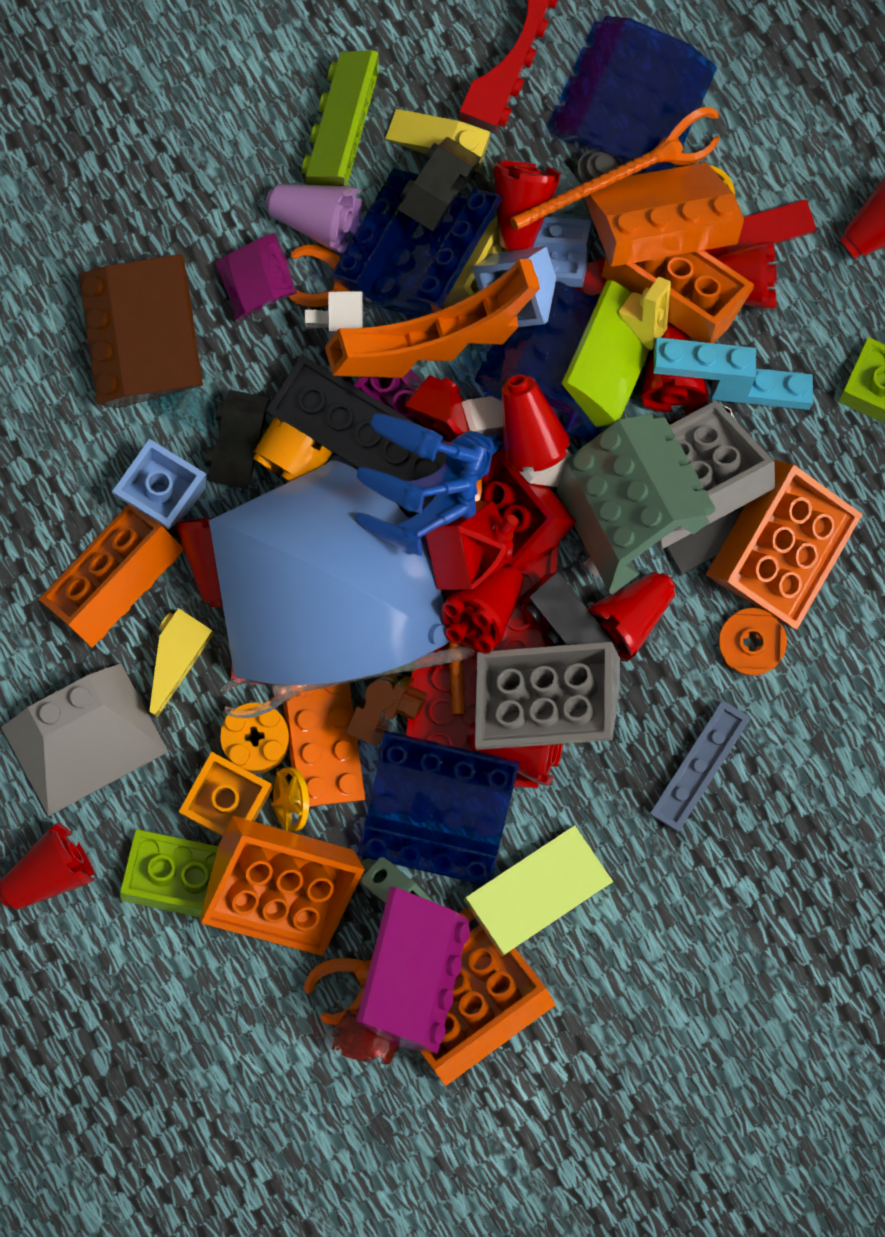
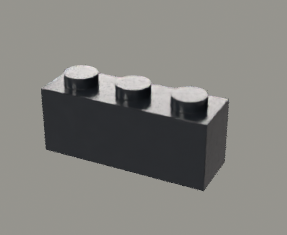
(561, 613)

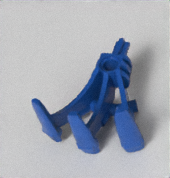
(453, 484)

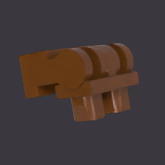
(384, 699)

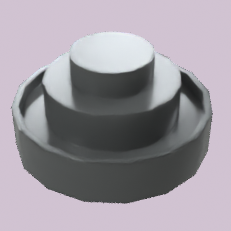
(595, 163)

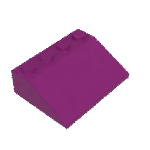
(413, 971)

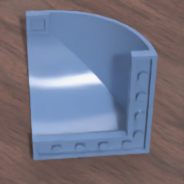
(318, 592)

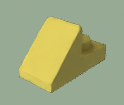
(648, 312)

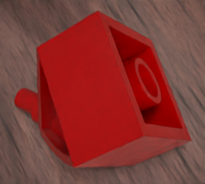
(471, 548)

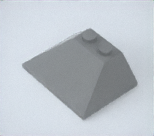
(83, 738)

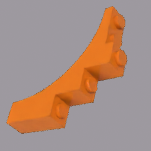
(439, 336)

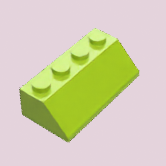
(342, 118)

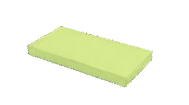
(538, 890)

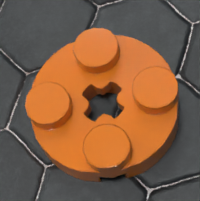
(765, 629)

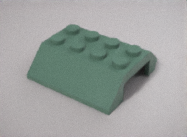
(631, 493)

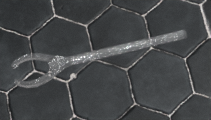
(287, 692)

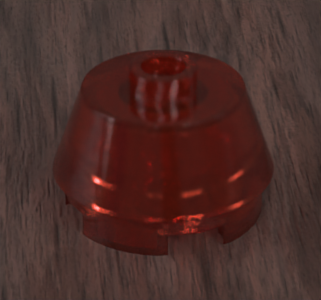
(360, 1042)

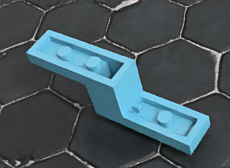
(733, 373)

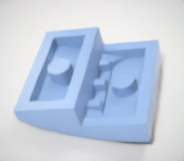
(567, 246)

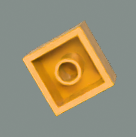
(224, 792)

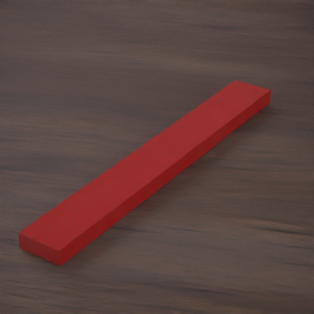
(768, 226)

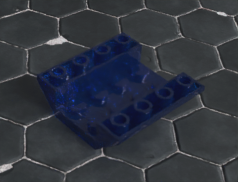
(404, 262)
(438, 808)

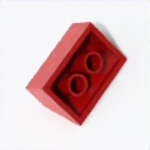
(539, 511)

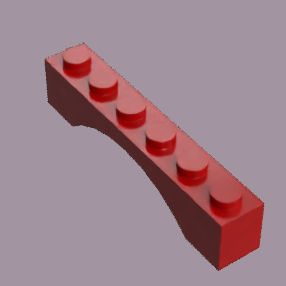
(489, 95)

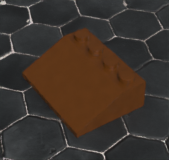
(140, 330)

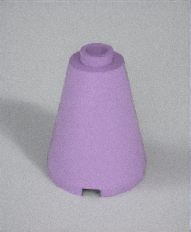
(317, 211)

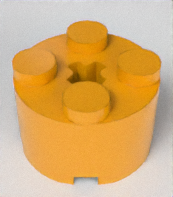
(289, 451)
(270, 750)

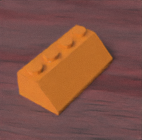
(702, 290)
(111, 574)

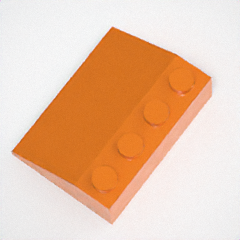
(665, 214)
(785, 545)
(279, 886)
(490, 1005)

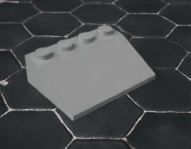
(725, 460)
(546, 695)

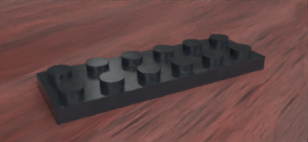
(340, 420)

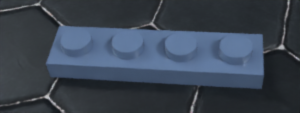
(700, 766)

